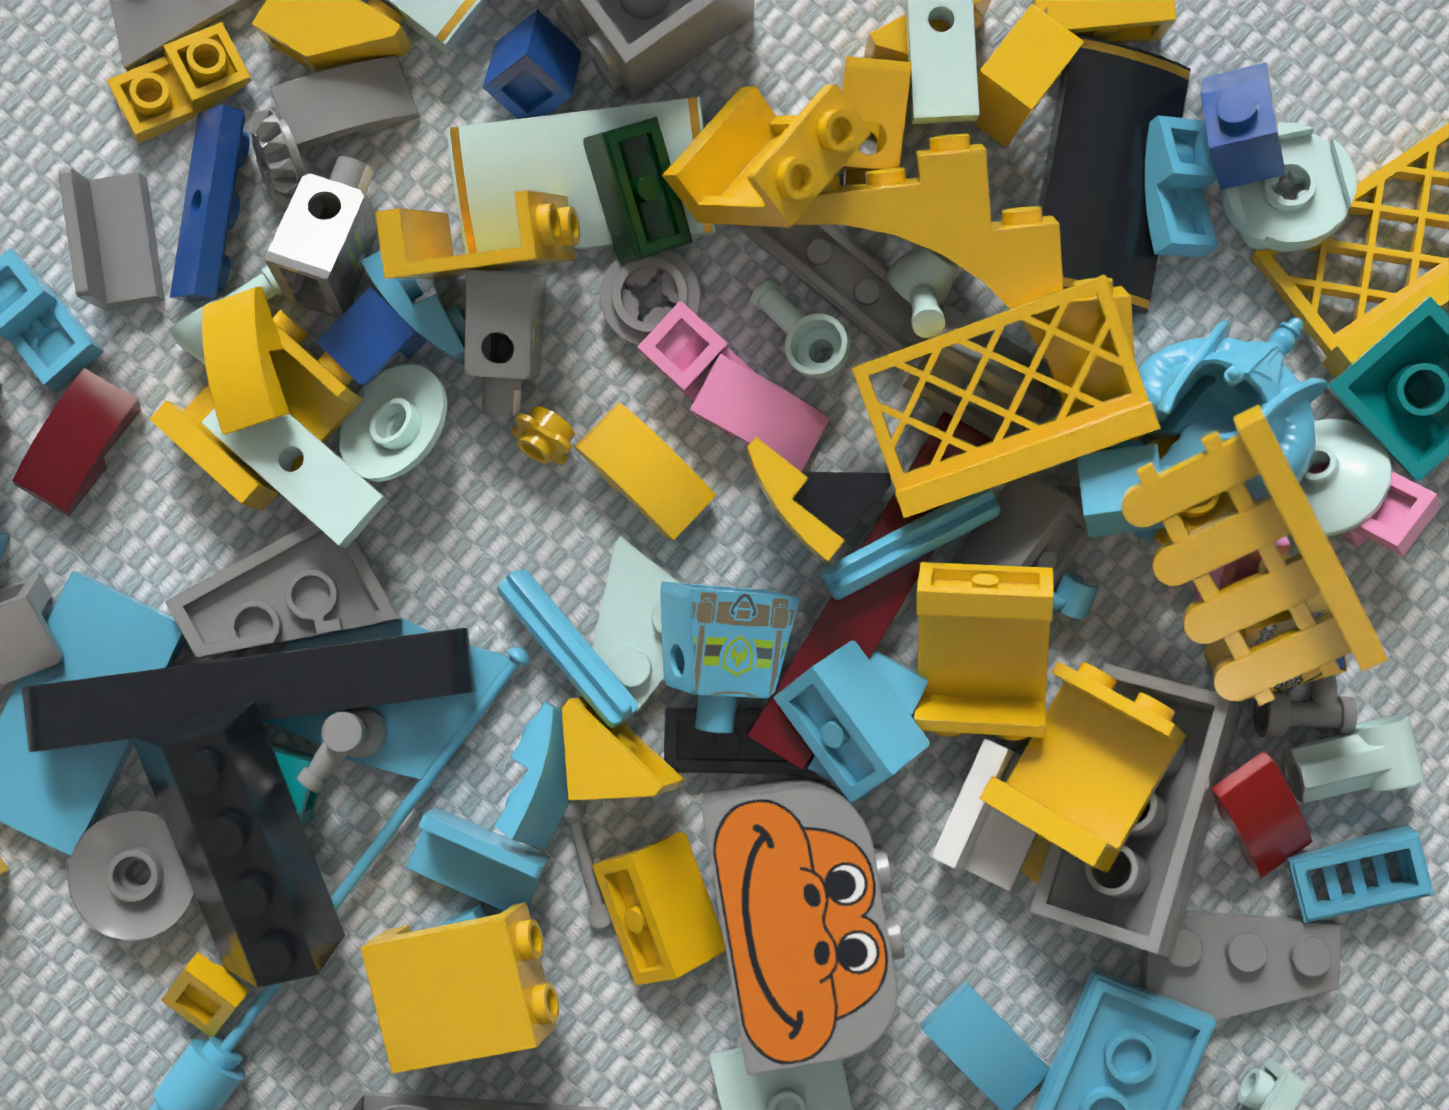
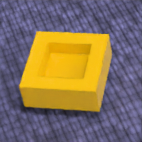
(205, 994)

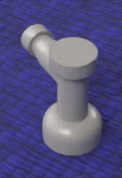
(1323, 710)
(350, 733)

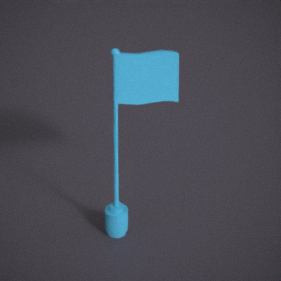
(419, 746)

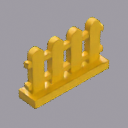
(1241, 532)

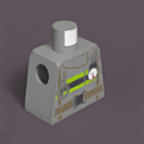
(325, 239)
(511, 306)

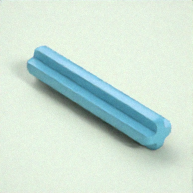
(909, 543)
(567, 648)

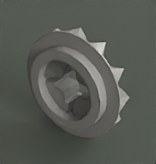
(276, 157)
(623, 309)

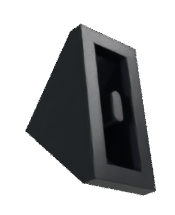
(840, 496)

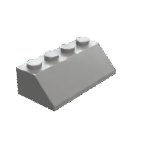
(1154, 872)

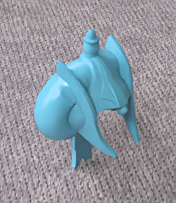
(1210, 380)

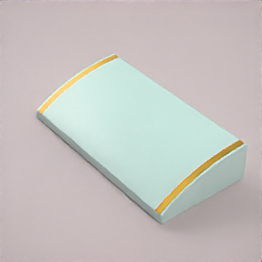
(550, 157)

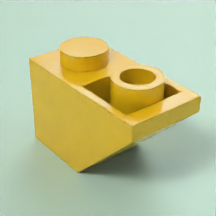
(332, 31)

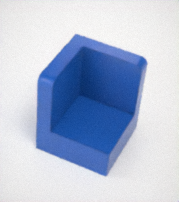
(532, 68)
(369, 337)

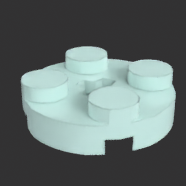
(1317, 212)

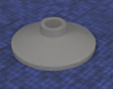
(104, 883)

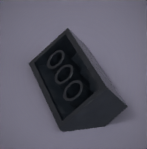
(242, 844)

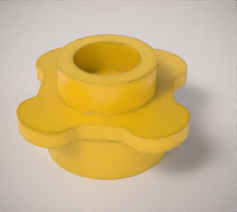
(543, 435)

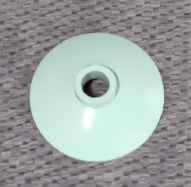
(394, 422)
(1354, 481)

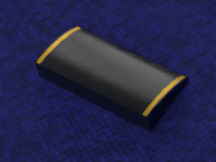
(1098, 161)

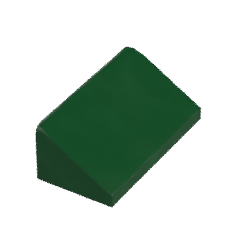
(636, 199)

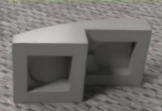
(345, 100)

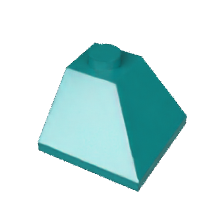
(1403, 389)

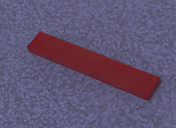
(857, 617)

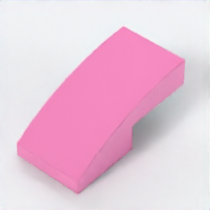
(685, 350)
(754, 406)

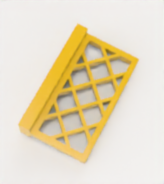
(1367, 328)
(1026, 450)

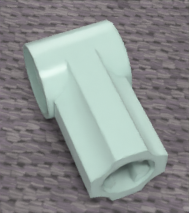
(1372, 758)

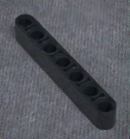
(279, 684)

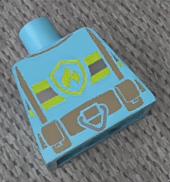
(723, 645)

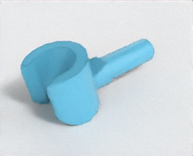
(1073, 596)

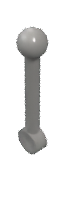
(598, 913)

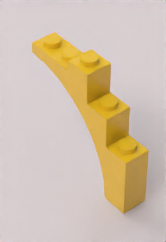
(1014, 257)

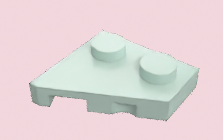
(630, 621)

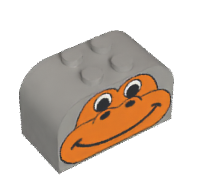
(802, 921)

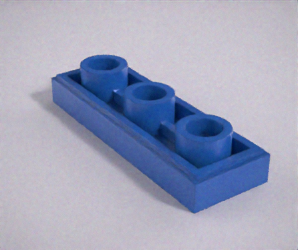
(209, 205)

